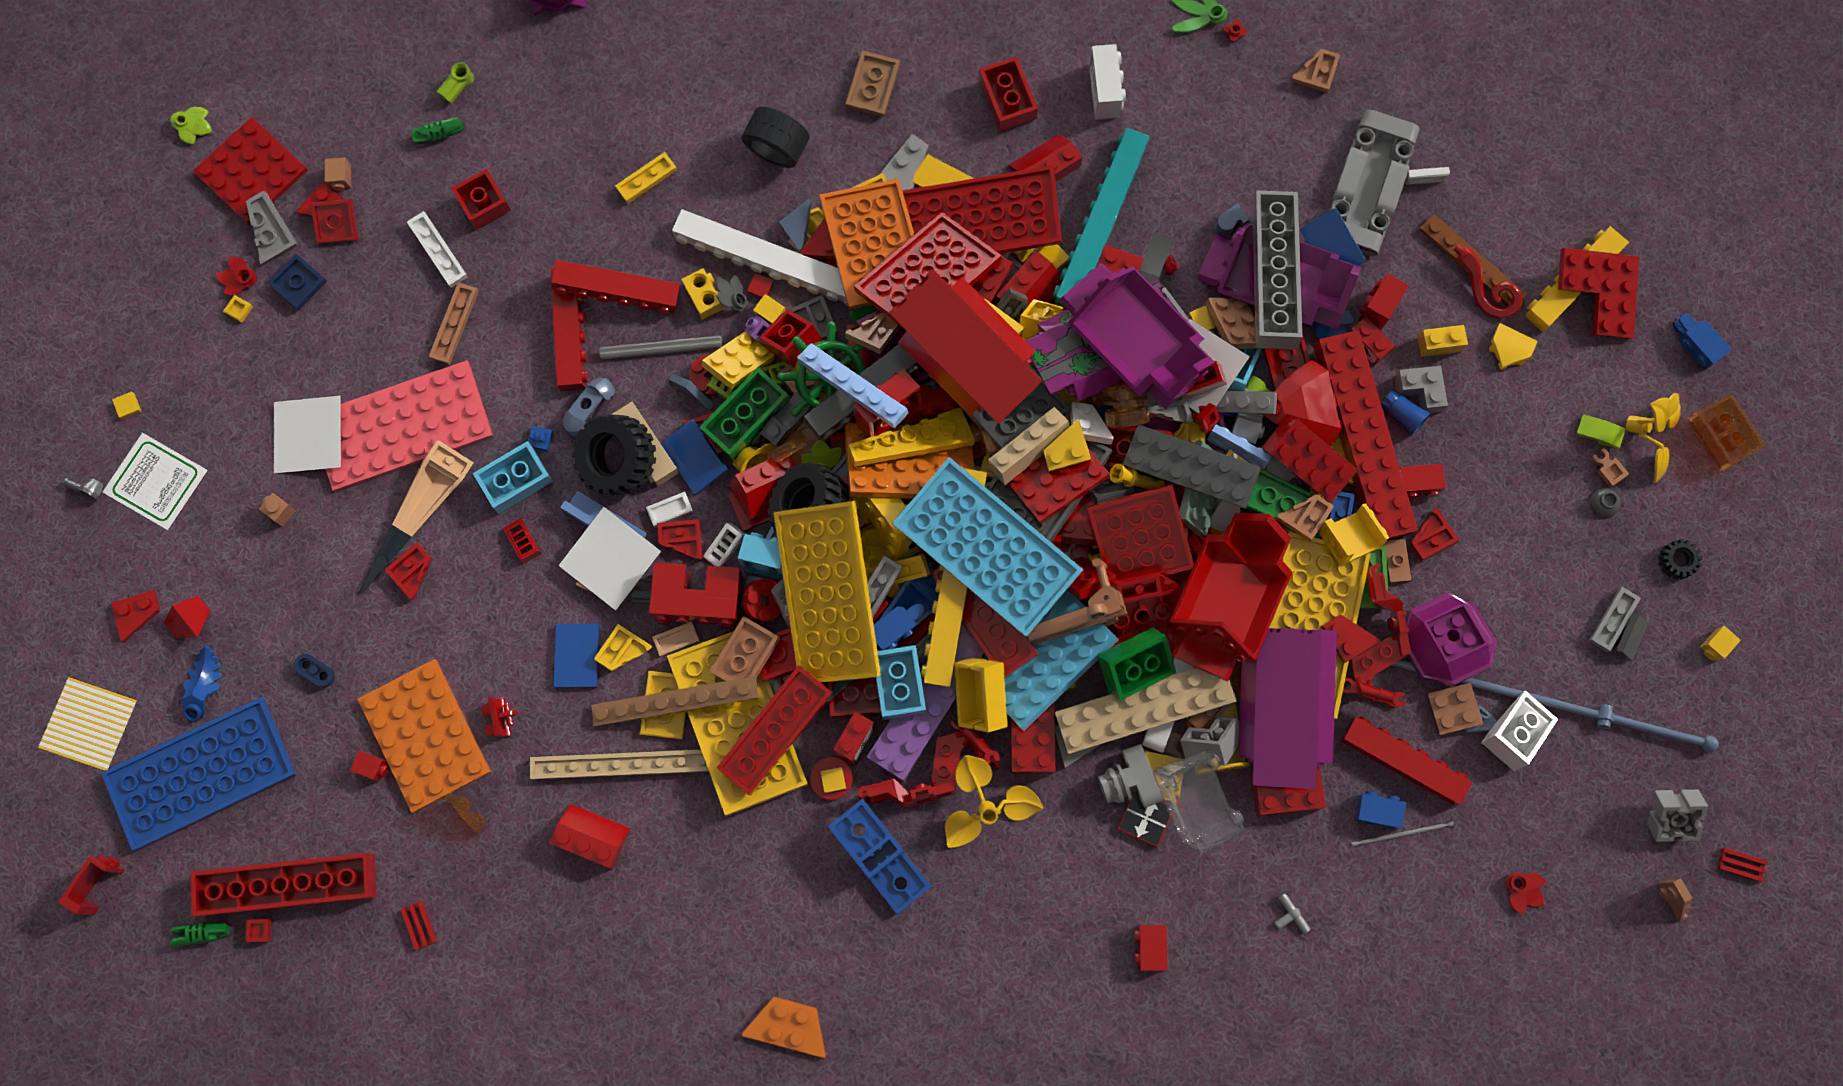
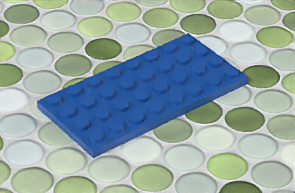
(198, 774)

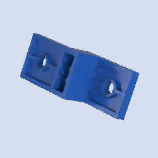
(879, 856)

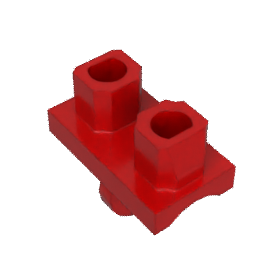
(500, 715)

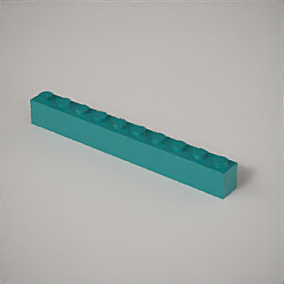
(1103, 210)

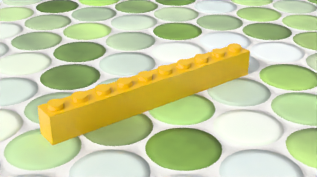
(947, 621)

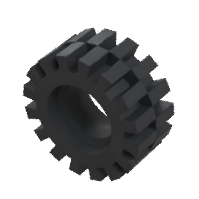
(1691, 554)

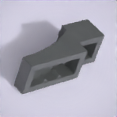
(1155, 257)
(783, 423)

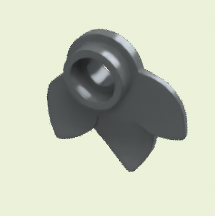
(731, 293)

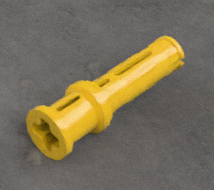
(1131, 478)

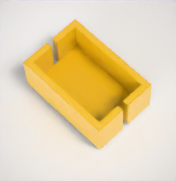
(980, 694)

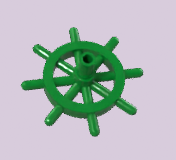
(800, 375)

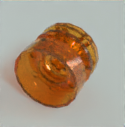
(1125, 408)

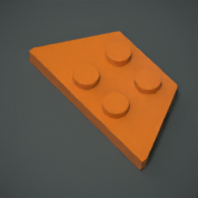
(788, 1026)

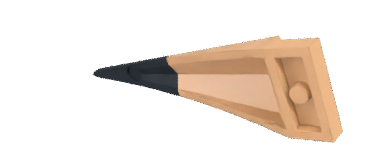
(434, 481)

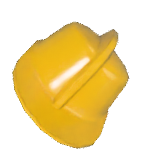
(752, 456)

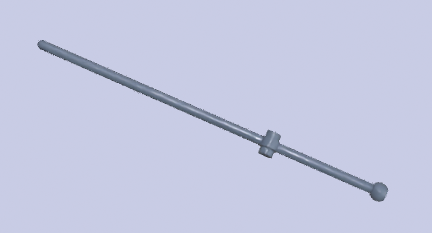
(1603, 716)

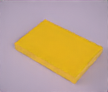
(666, 725)

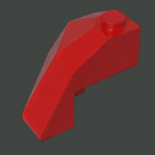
(1310, 399)

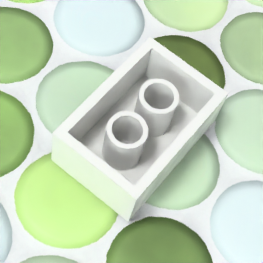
(1106, 81)

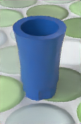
(1405, 412)

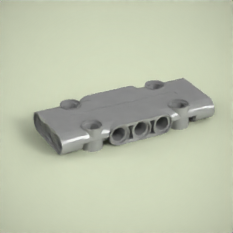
(1374, 177)

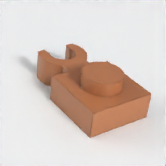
(1610, 470)

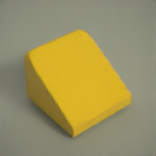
(815, 218)

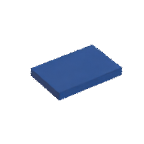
(1333, 235)
(694, 457)
(575, 654)

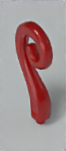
(1473, 265)

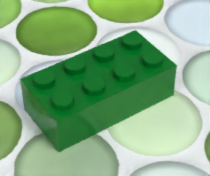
(745, 413)

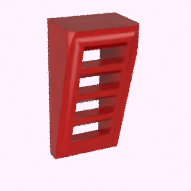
(531, 553)

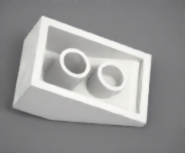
(1520, 732)

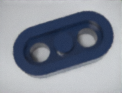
(315, 670)

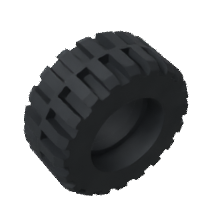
(590, 454)
(801, 485)

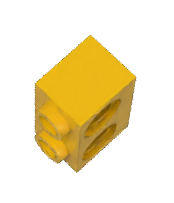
(700, 295)

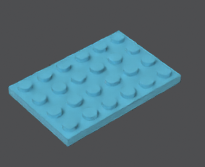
(1056, 667)

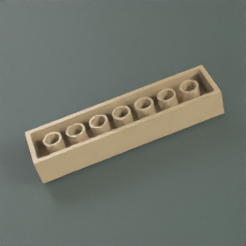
(1154, 706)

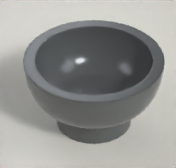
(1605, 502)

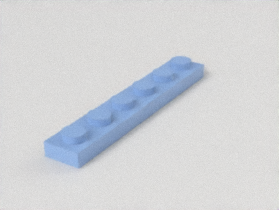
(853, 385)

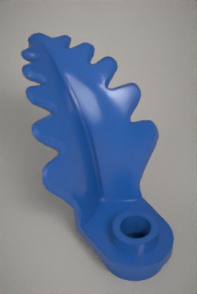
(200, 684)

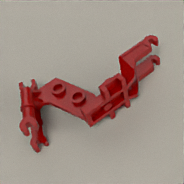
(1385, 652)
(943, 775)

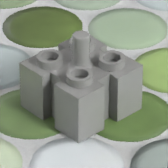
(1677, 815)

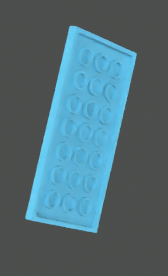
(987, 546)

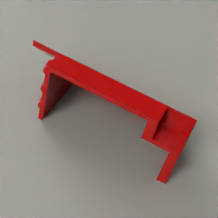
(966, 346)
(1232, 595)

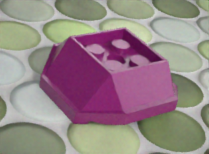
(1438, 657)

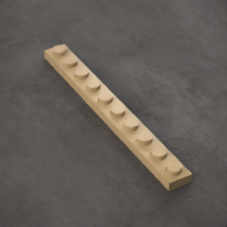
(617, 764)

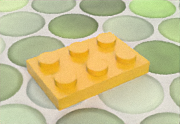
(737, 360)

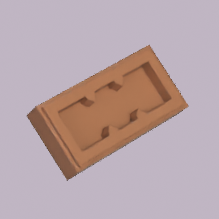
(1397, 561)

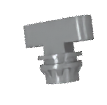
(1137, 777)

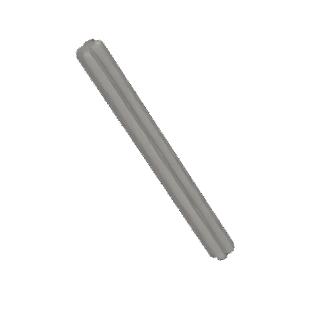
(660, 347)

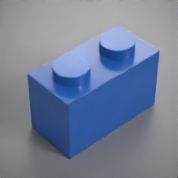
(1380, 811)

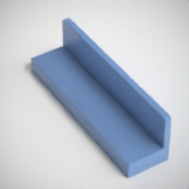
(585, 511)

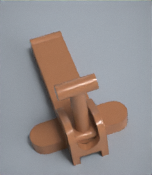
(1102, 609)

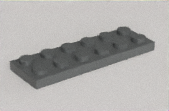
(1192, 466)

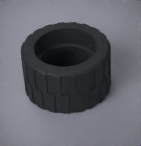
(775, 137)

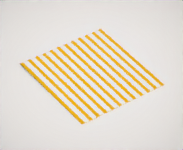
(87, 724)

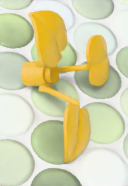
(1664, 411)
(971, 774)

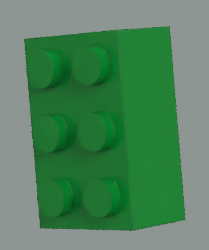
(1136, 663)

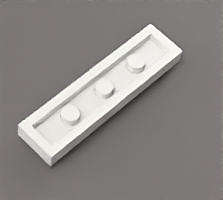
(437, 249)

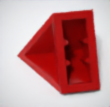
(187, 618)

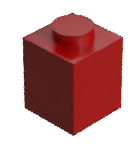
(369, 766)

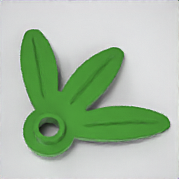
(1205, 12)

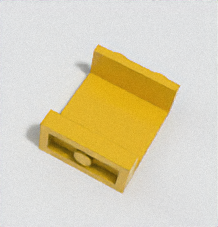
(1353, 535)

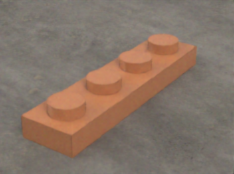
(453, 323)

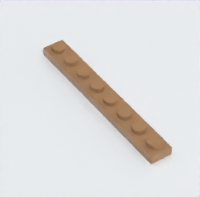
(675, 701)

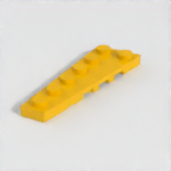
(929, 436)

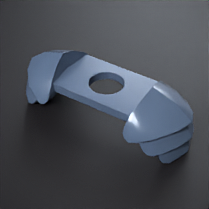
(595, 391)

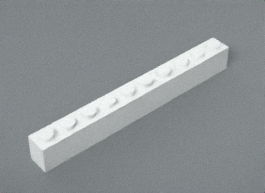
(759, 255)

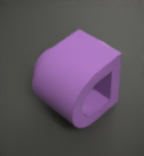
(756, 327)

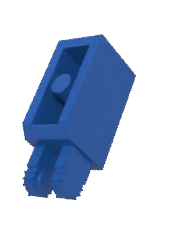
(1701, 340)
(896, 624)

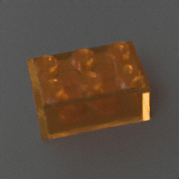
(1726, 432)

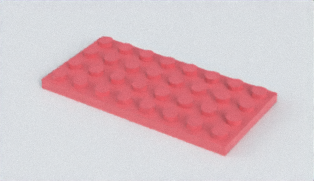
(405, 420)

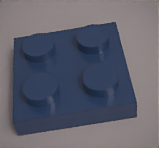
(297, 281)

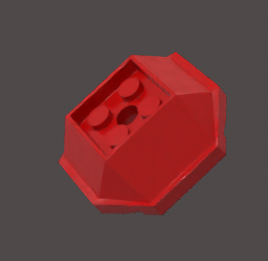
(1155, 596)

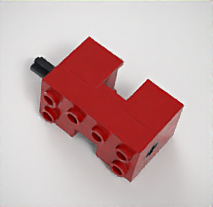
(675, 602)

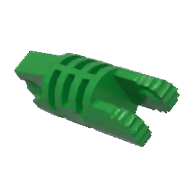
(437, 130)
(199, 933)

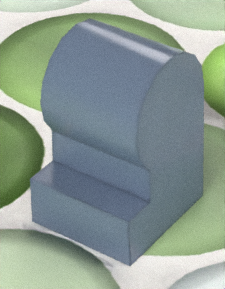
(1230, 219)

